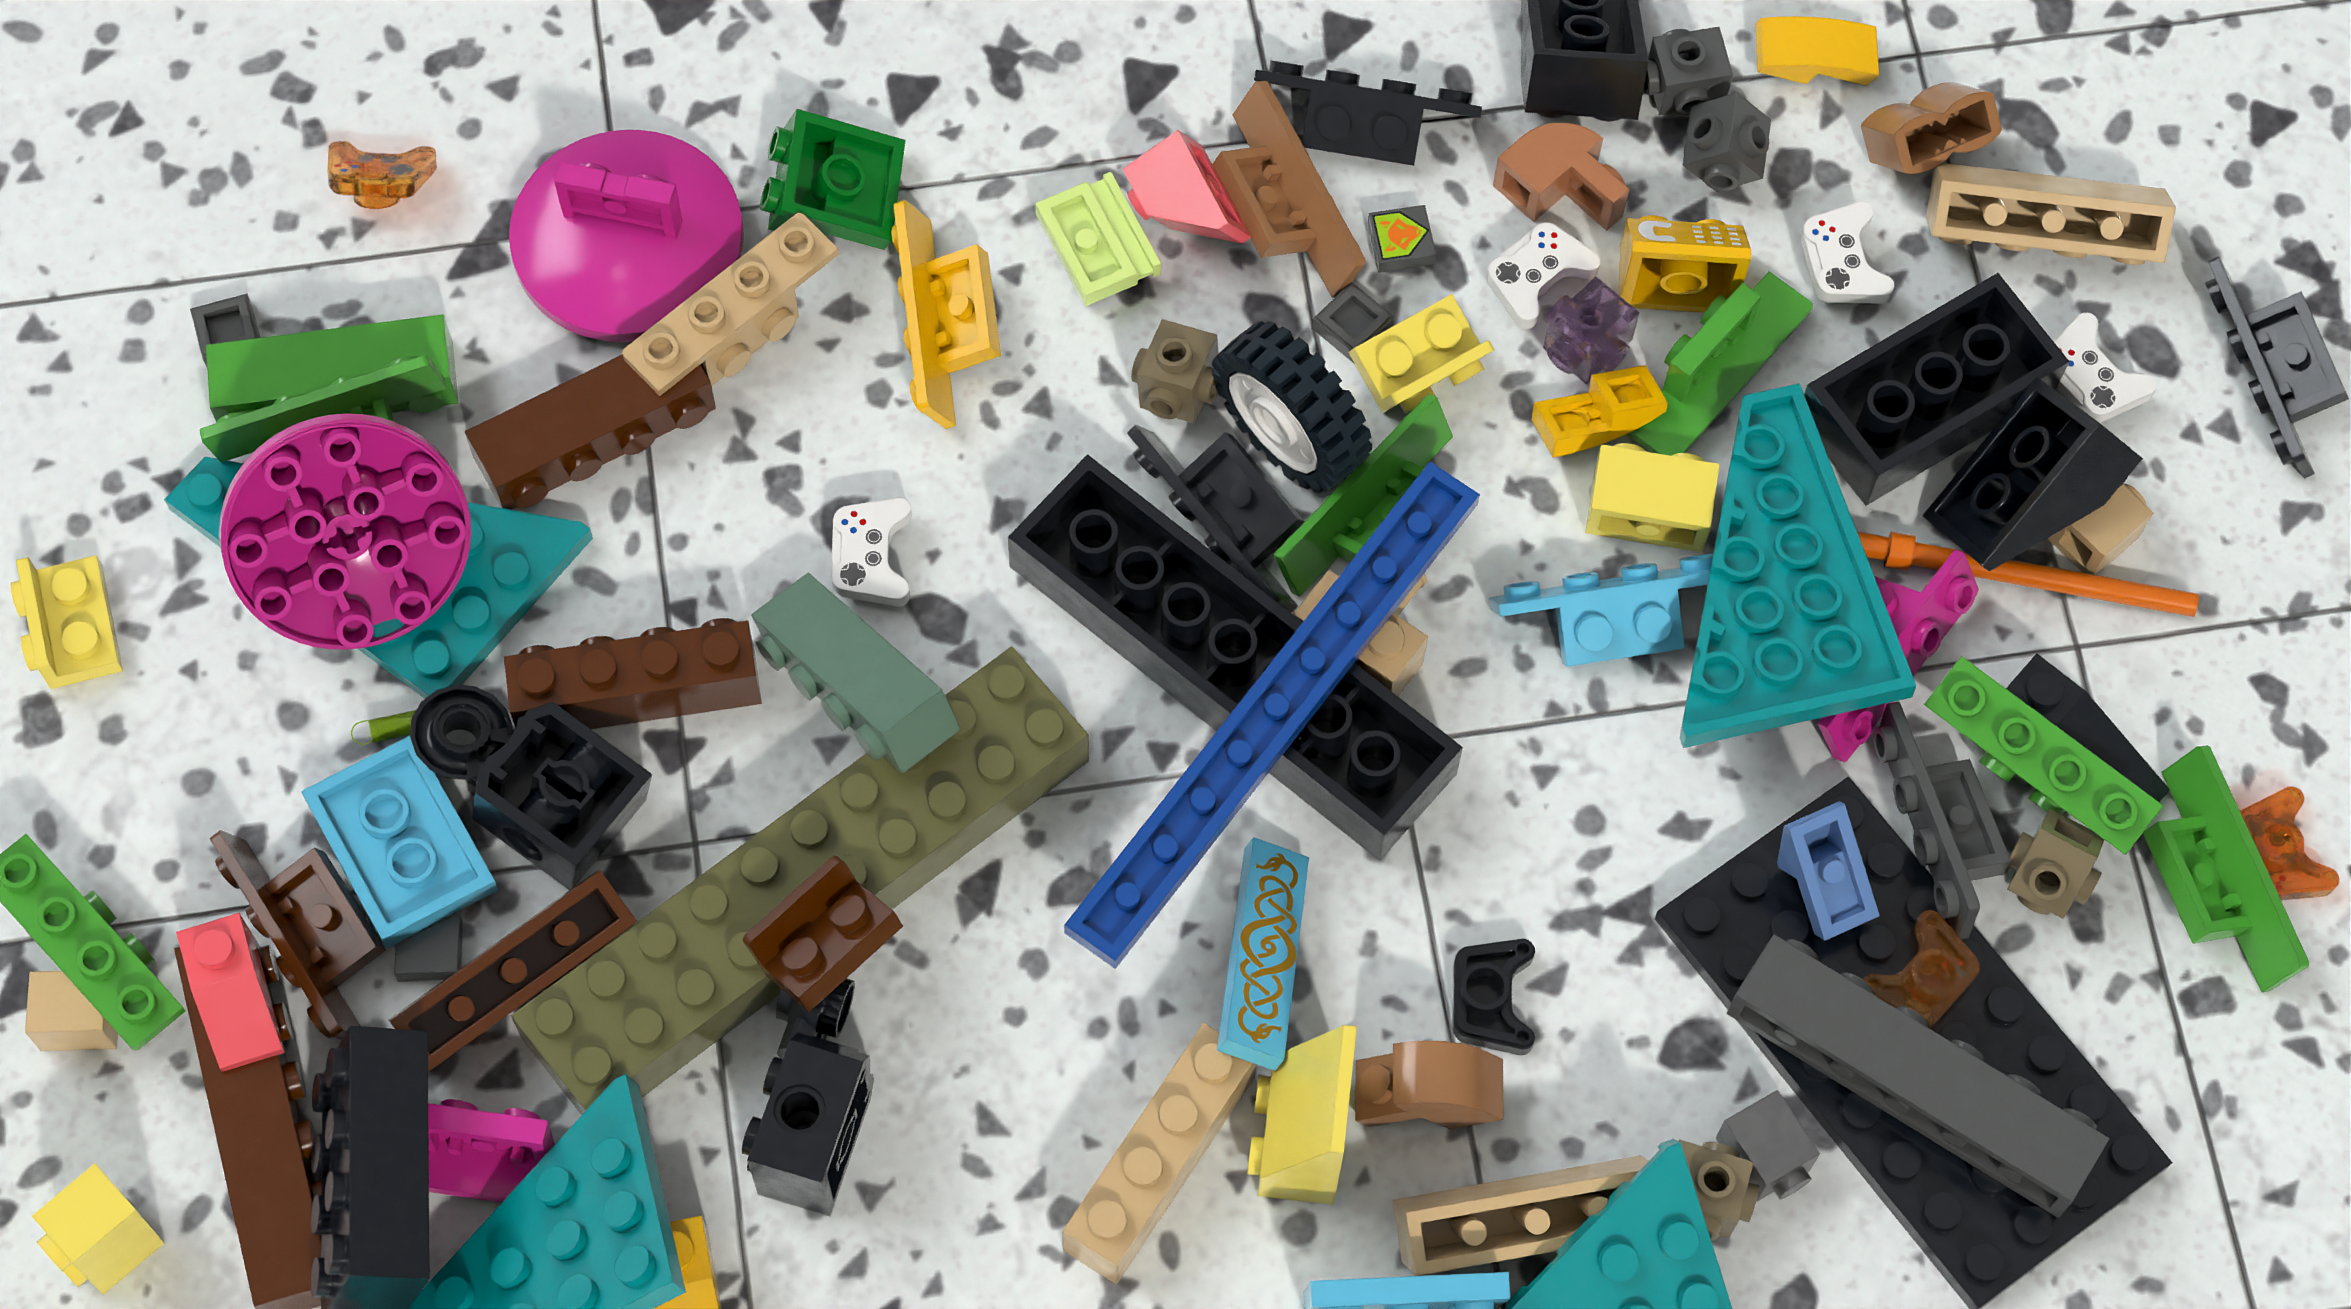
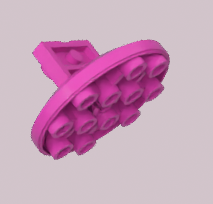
(622, 231)
(344, 530)

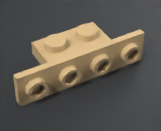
(734, 310)

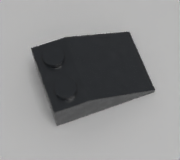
(1583, 58)
(2031, 478)

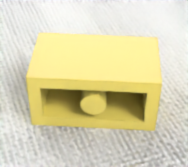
(1652, 497)
(95, 1232)

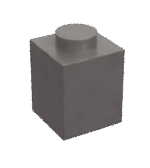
(1774, 1142)

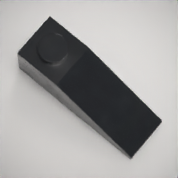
(2082, 719)

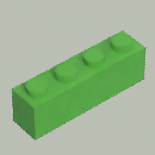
(261, 370)

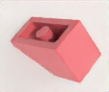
(1183, 190)
(230, 991)

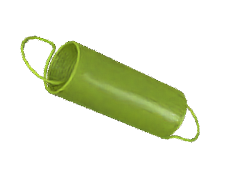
(388, 727)

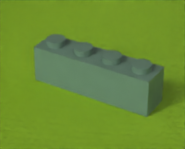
(854, 674)

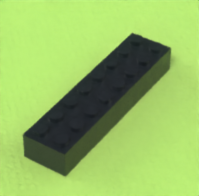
(1209, 638)

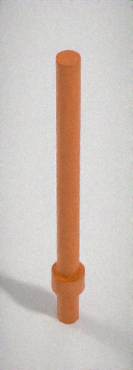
(1903, 551)

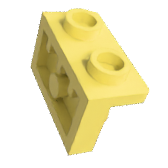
(1418, 354)
(67, 621)

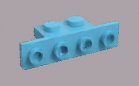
(1612, 615)

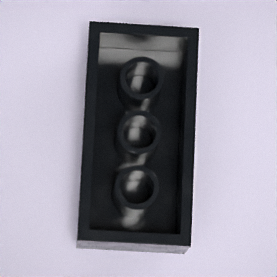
(1931, 387)
(372, 1171)

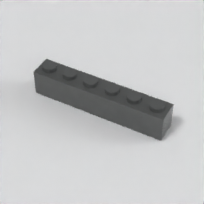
(1918, 1075)

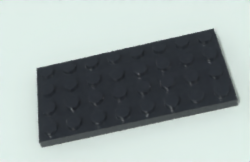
(1958, 1216)

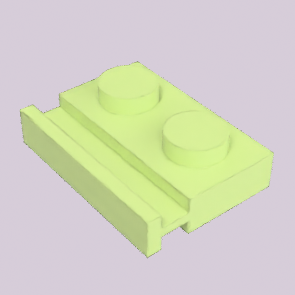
(1098, 239)

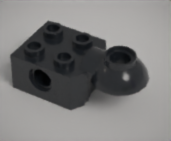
(540, 788)
(812, 1086)

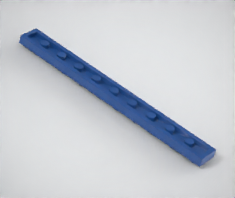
(1270, 716)

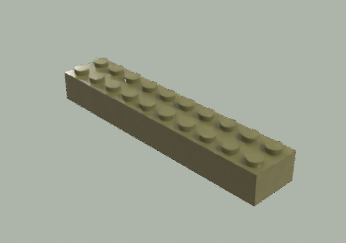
(683, 968)

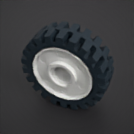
(1292, 406)

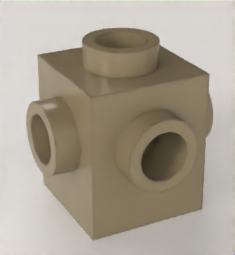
(1176, 372)
(2055, 865)
(1721, 1185)

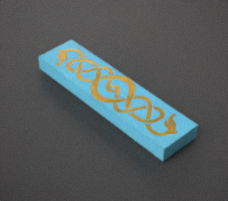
(1263, 954)

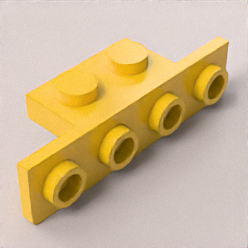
(946, 311)

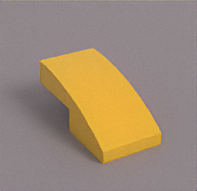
(1809, 46)
(1611, 408)

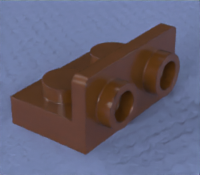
(821, 933)

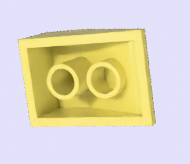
(1305, 1119)

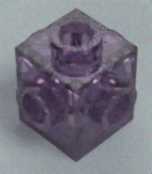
(1590, 331)

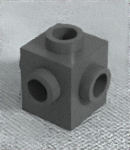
(1687, 69)
(1727, 142)

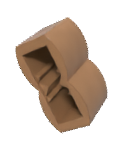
(1931, 127)

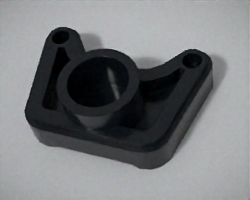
(1484, 996)

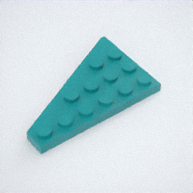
(506, 572)
(1790, 595)
(577, 1229)
(1638, 1251)

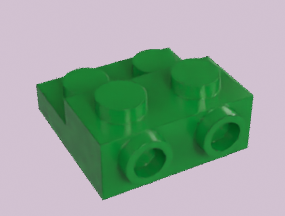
(835, 177)

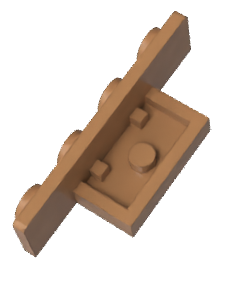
(1284, 194)

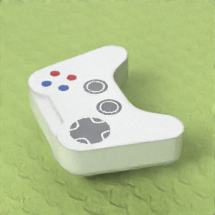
(1838, 260)
(1534, 265)
(2093, 379)
(862, 551)

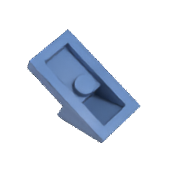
(1829, 870)

